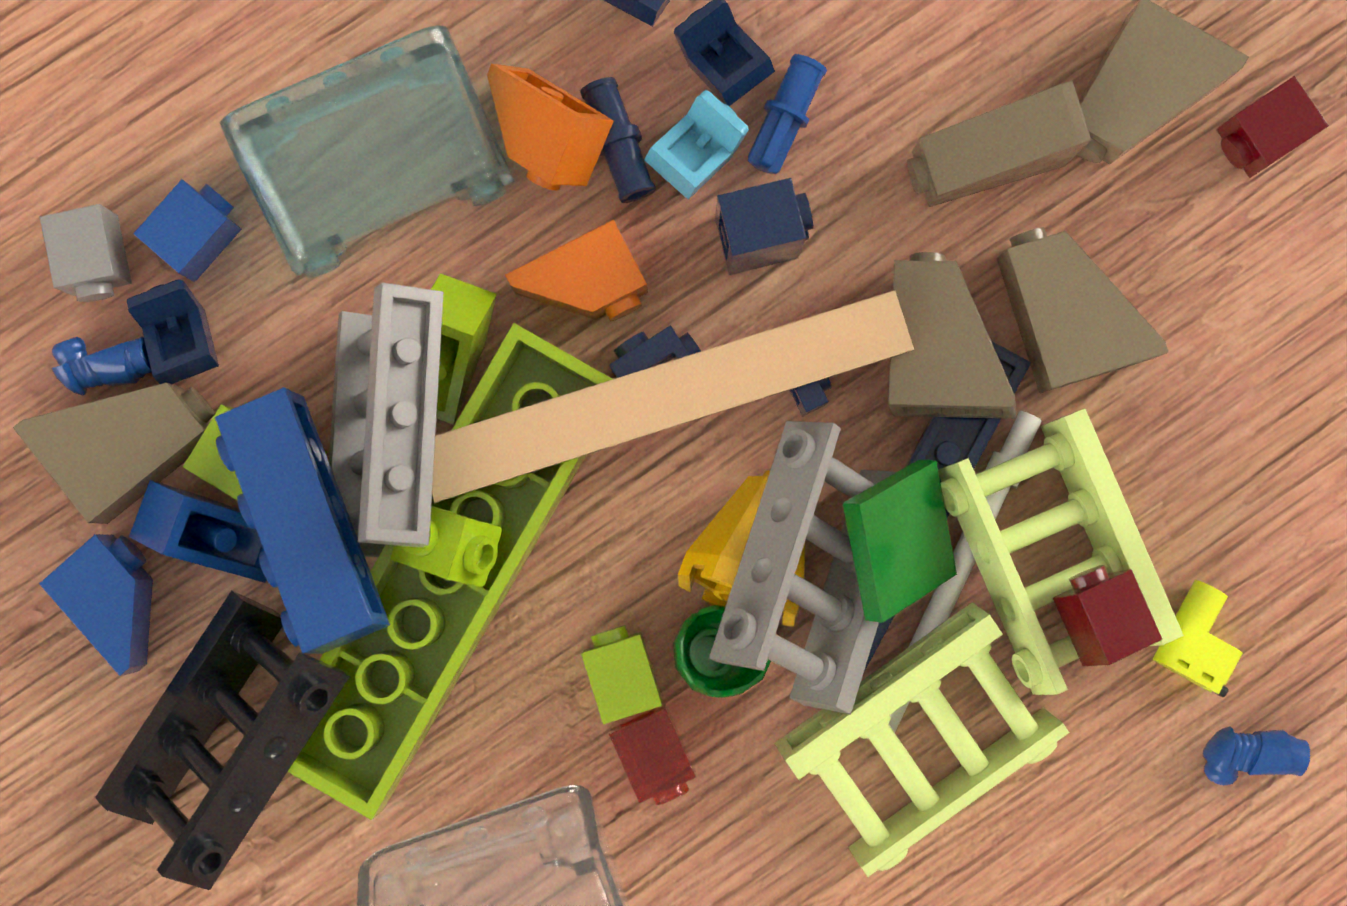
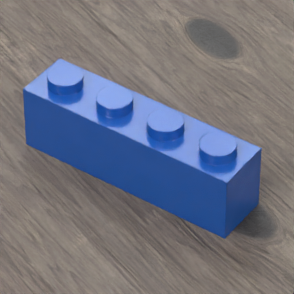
(300, 522)

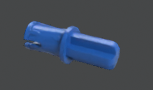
(786, 114)

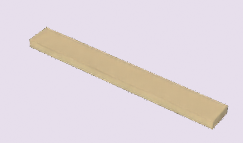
(668, 395)

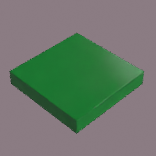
(899, 540)

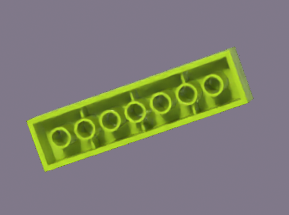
(436, 623)

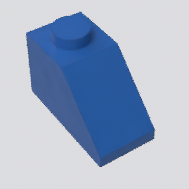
(197, 531)
(107, 599)

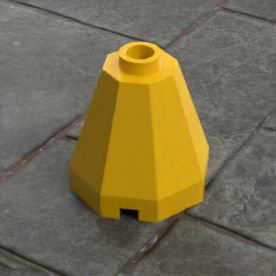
(720, 547)

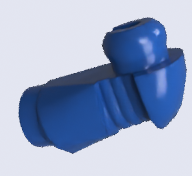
(112, 366)
(1255, 753)

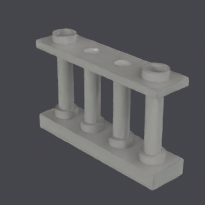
(387, 415)
(840, 636)

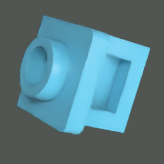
(698, 144)

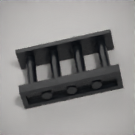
(186, 718)

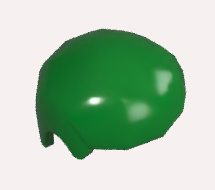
(692, 660)

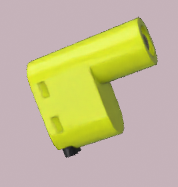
(1198, 653)

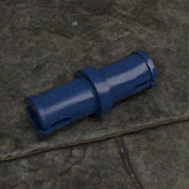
(621, 145)

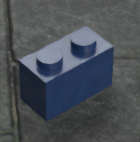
(762, 225)

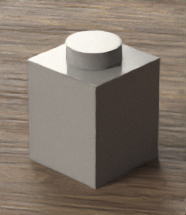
(86, 252)

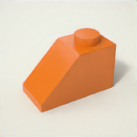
(546, 127)
(585, 276)

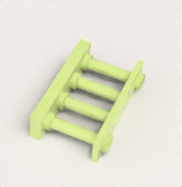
(1092, 503)
(916, 678)

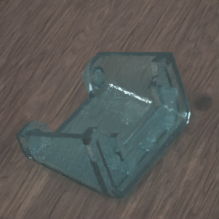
(366, 147)

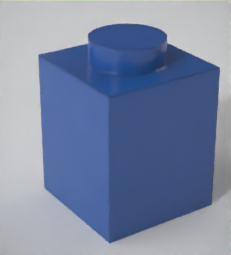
(189, 229)

